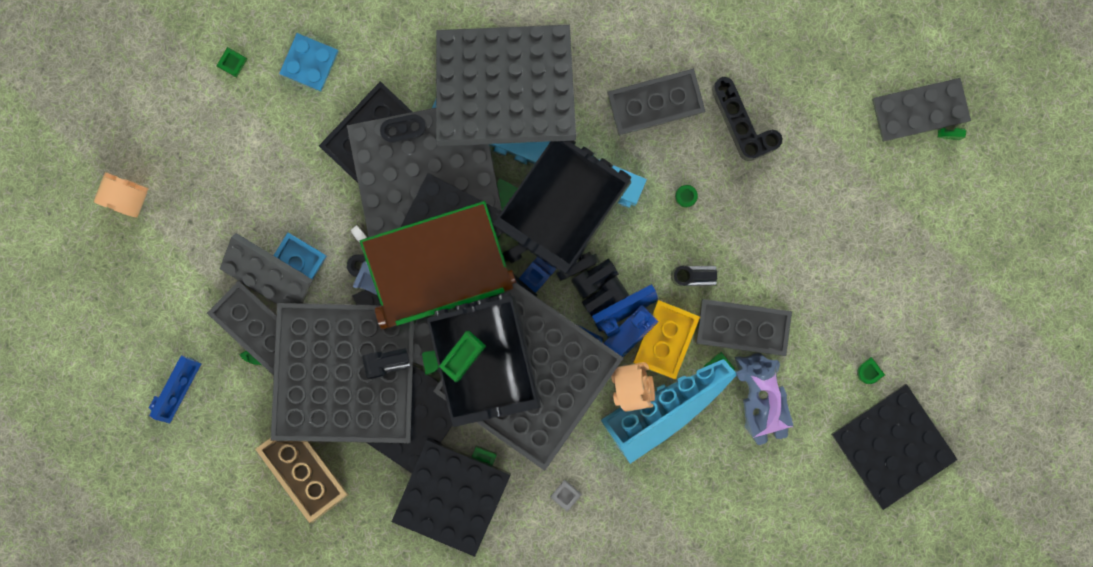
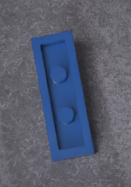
(608, 318)
(631, 331)
(165, 406)

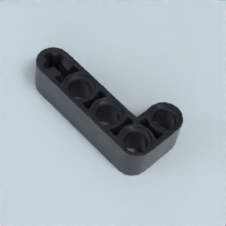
(741, 117)

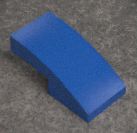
(537, 274)

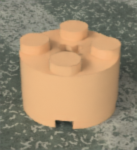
(121, 195)
(633, 387)

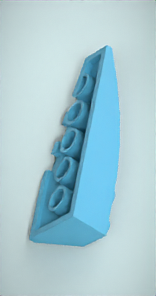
(673, 408)

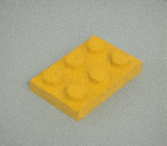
(668, 340)

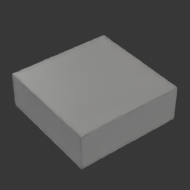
(565, 495)

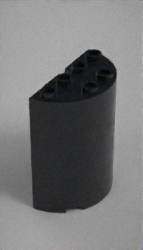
(562, 203)
(501, 376)

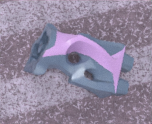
(773, 410)

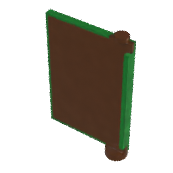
(436, 265)

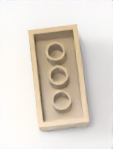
(303, 476)

